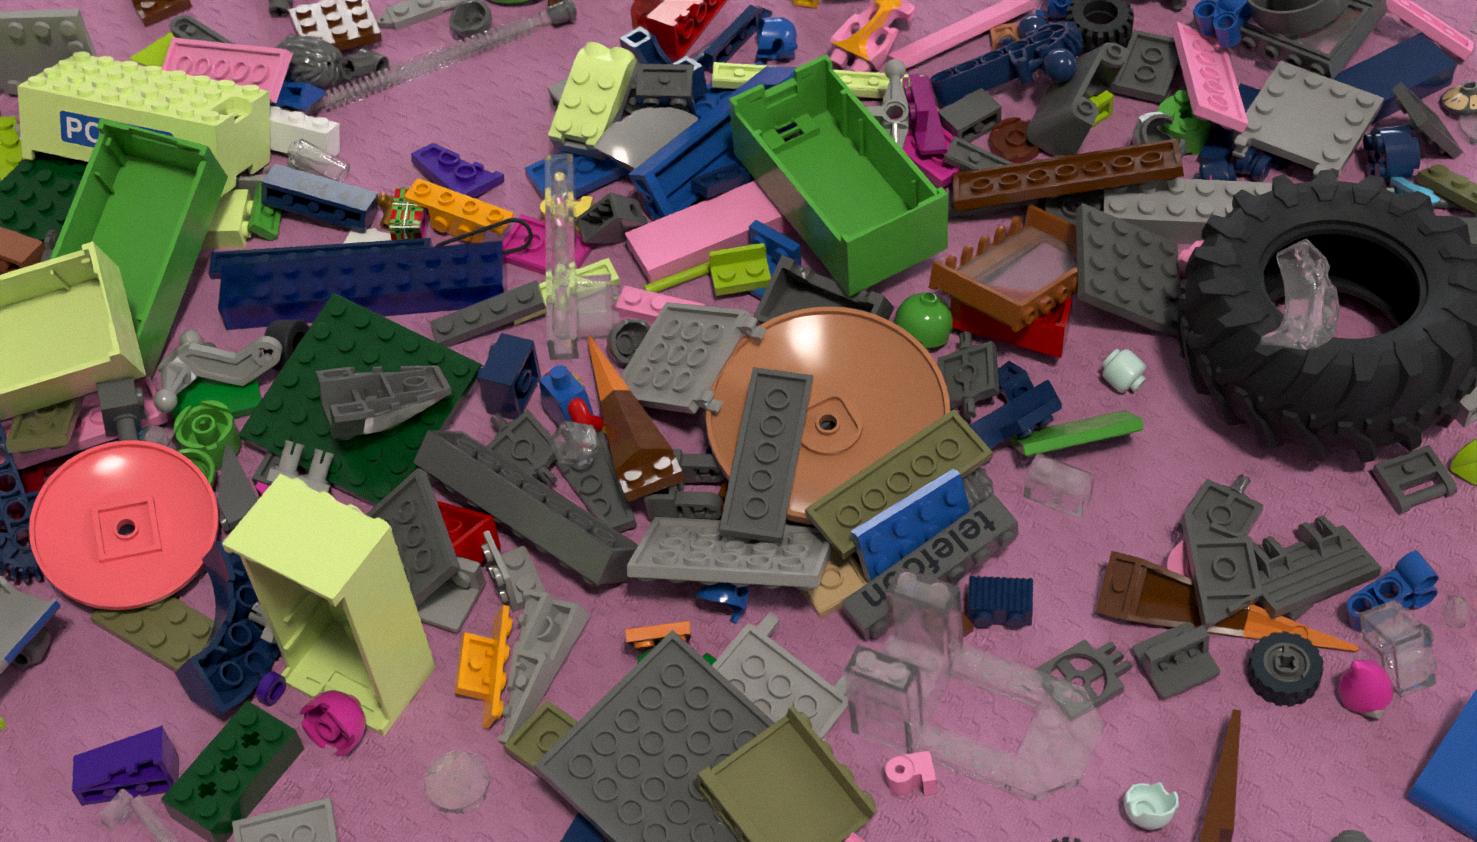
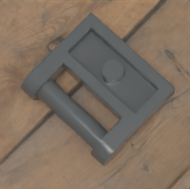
(1412, 470)

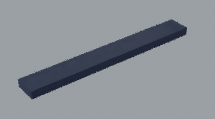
(287, 253)

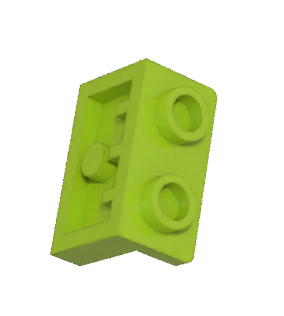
(739, 269)

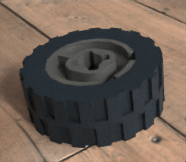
(1285, 668)

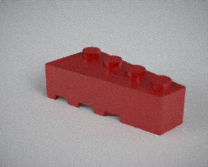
(681, 23)
(1044, 334)

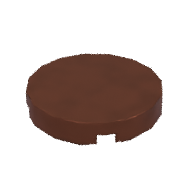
(1010, 141)

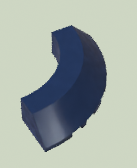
(234, 653)

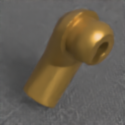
(386, 202)

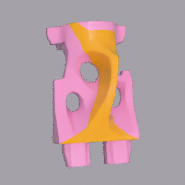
(862, 44)

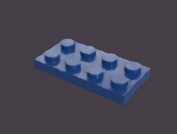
(910, 523)

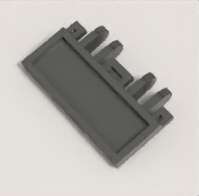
(1302, 576)

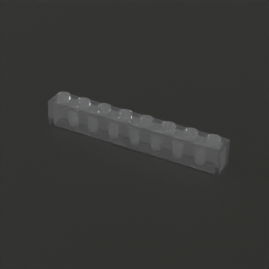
(561, 257)

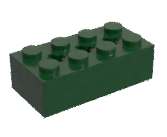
(233, 773)

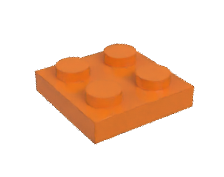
(645, 636)

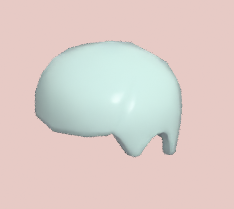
(1150, 805)

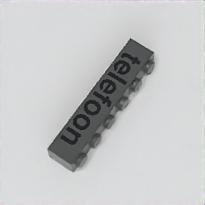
(943, 557)

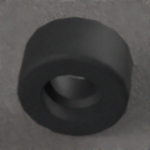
(289, 335)

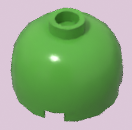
(925, 318)

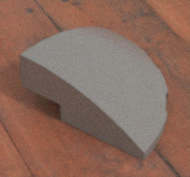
(642, 134)

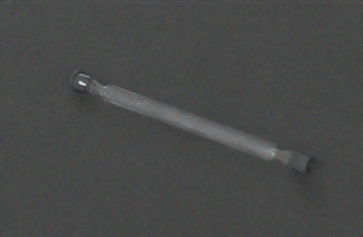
(555, 14)

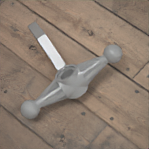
(893, 104)
(196, 360)

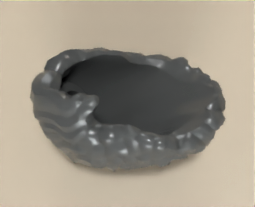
(311, 60)

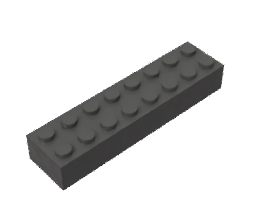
(526, 506)

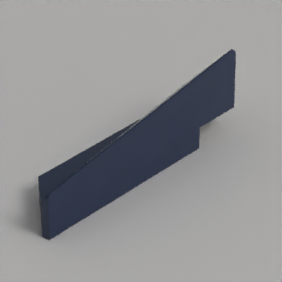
(731, 39)

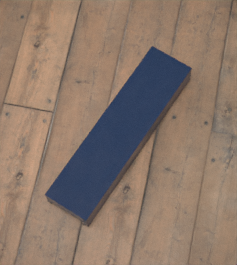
(1413, 62)

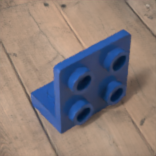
(776, 246)

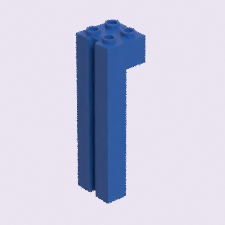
(696, 151)

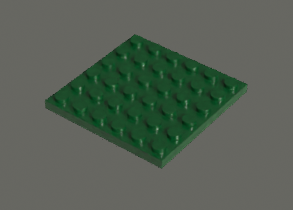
(361, 339)

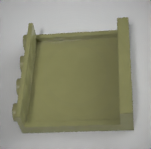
(786, 788)

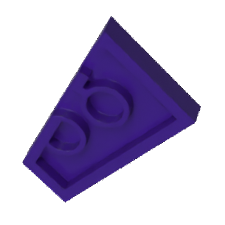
(454, 173)

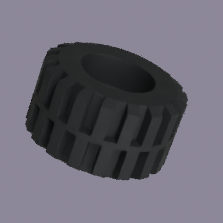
(1102, 22)

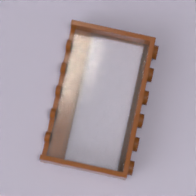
(1017, 274)

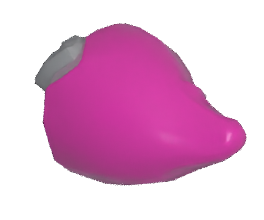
(1366, 688)

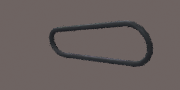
(509, 220)

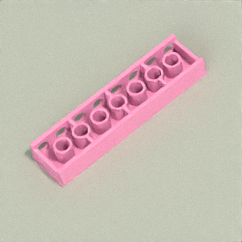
(690, 234)

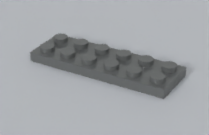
(766, 455)

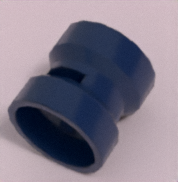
(1254, 165)

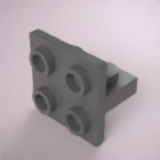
(1177, 659)

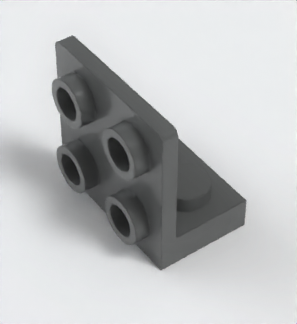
(665, 86)

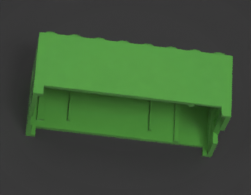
(841, 180)
(149, 211)

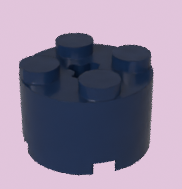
(1392, 152)

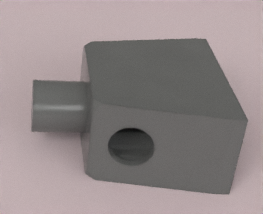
(610, 219)

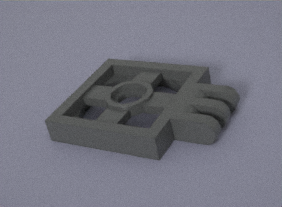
(1102, 666)

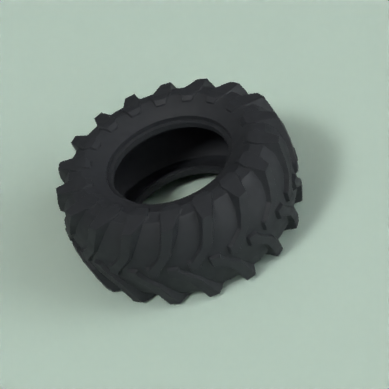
(1346, 390)

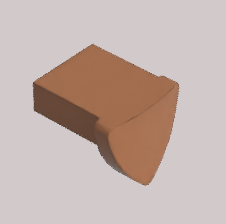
(1001, 31)

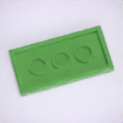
(1078, 432)

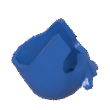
(776, 38)

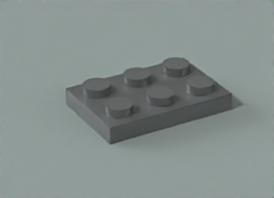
(1148, 68)
(1426, 121)

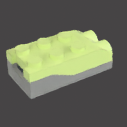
(592, 98)

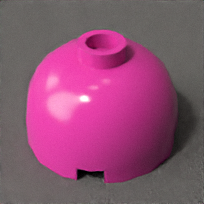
(334, 720)

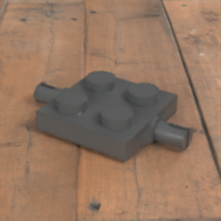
(970, 374)
(525, 445)
(1225, 506)

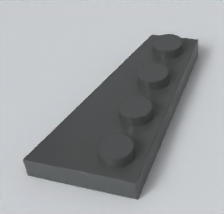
(600, 489)

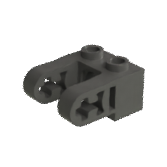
(677, 503)

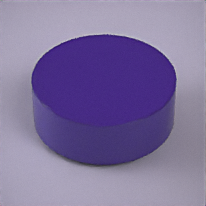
(270, 687)

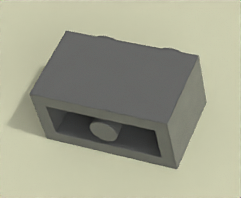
(971, 115)

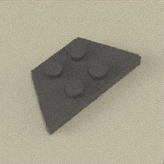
(1221, 569)

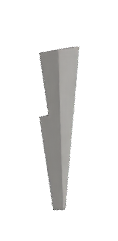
(544, 642)

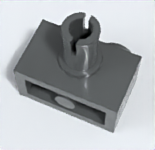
(121, 408)

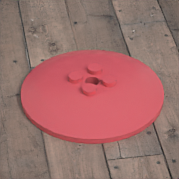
(117, 485)

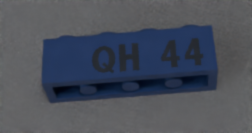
(319, 198)

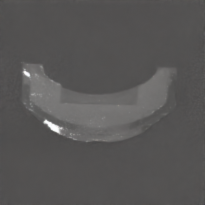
(1309, 299)

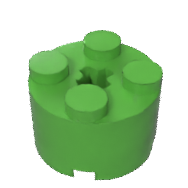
(1185, 123)
(208, 429)

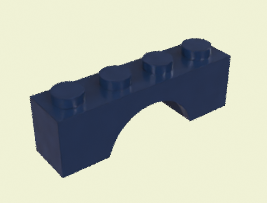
(648, 51)

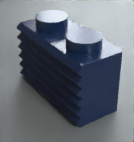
(1000, 601)

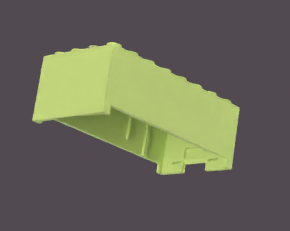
(64, 331)
(334, 598)

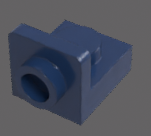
(1013, 380)

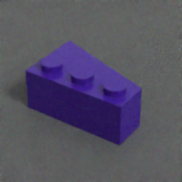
(139, 764)

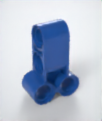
(1222, 19)
(1410, 583)

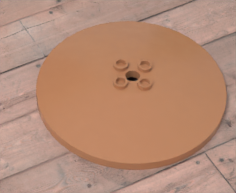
(865, 379)

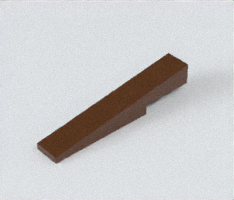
(1221, 808)

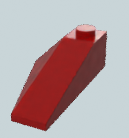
(467, 529)

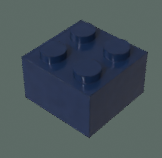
(509, 376)

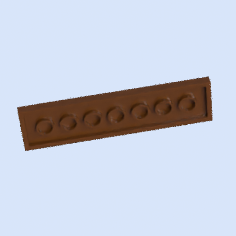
(1067, 175)

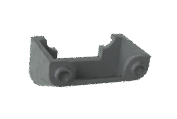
(1066, 111)
(801, 288)

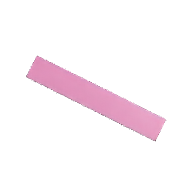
(961, 31)

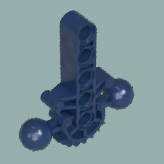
(1040, 46)
(13, 557)

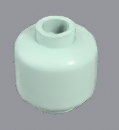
(1124, 370)

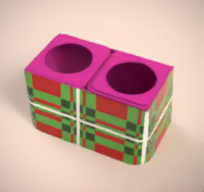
(407, 218)

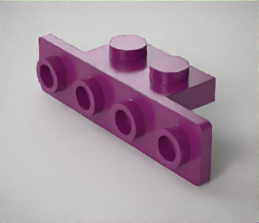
(924, 115)

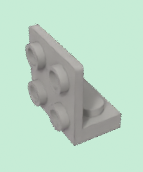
(512, 572)
(455, 598)

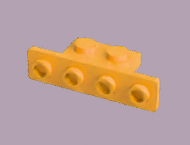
(456, 212)
(481, 666)

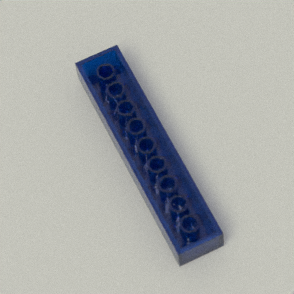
(379, 281)

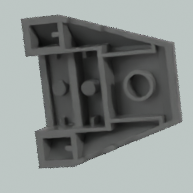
(377, 399)

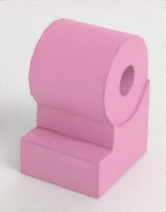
(911, 772)

